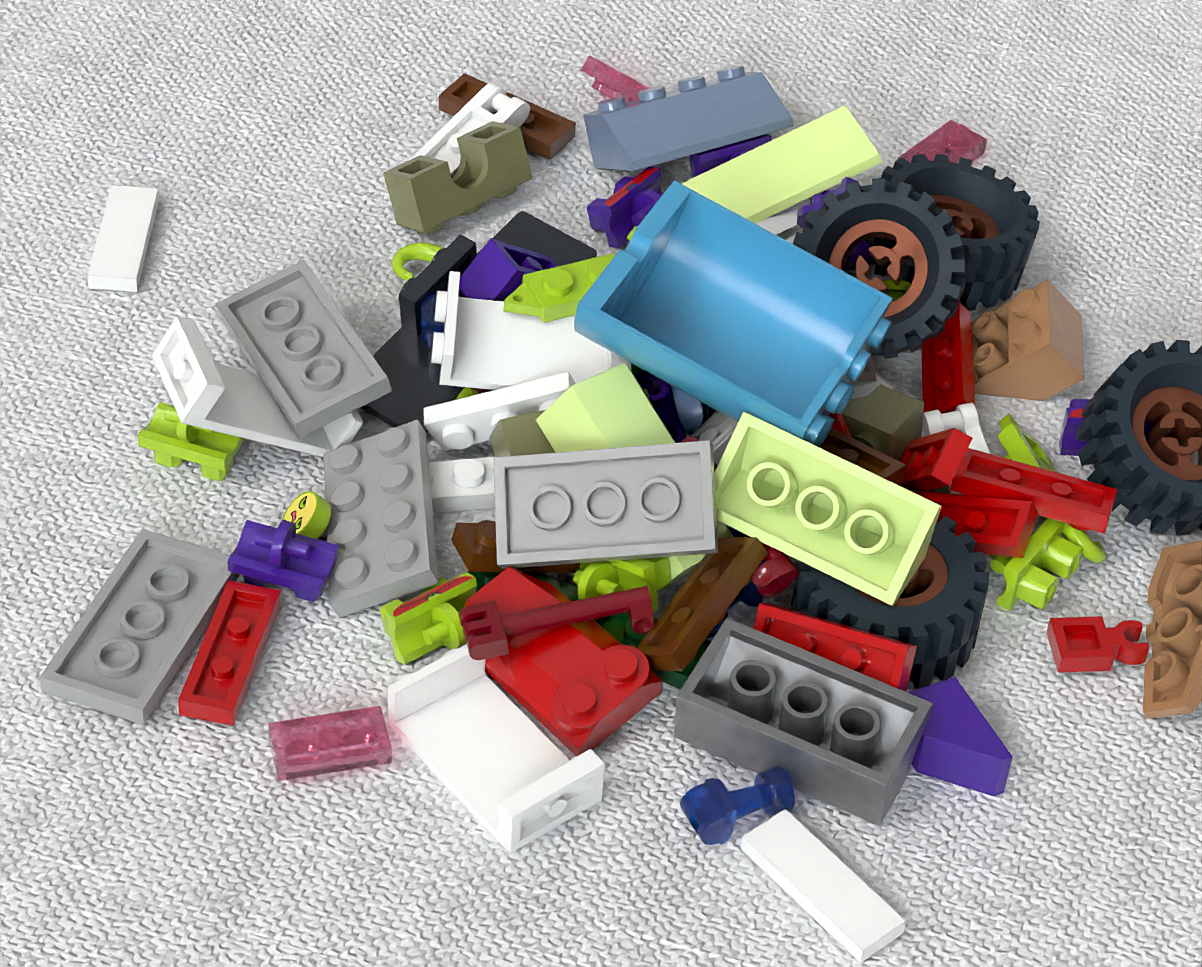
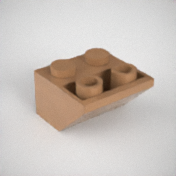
(1028, 346)

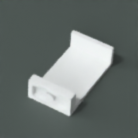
(503, 349)
(233, 398)
(490, 750)

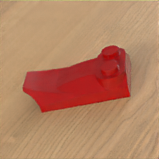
(567, 675)

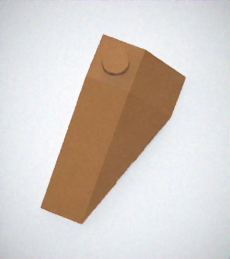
(1175, 667)

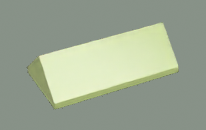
(790, 167)
(612, 413)
(823, 509)

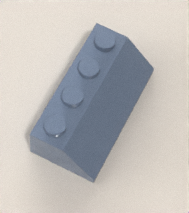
(684, 120)

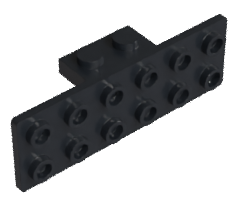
(405, 356)

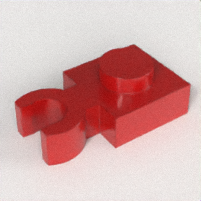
(1089, 646)

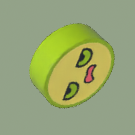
(309, 513)

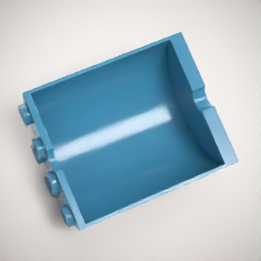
(735, 316)

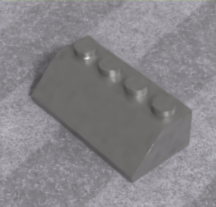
(794, 710)

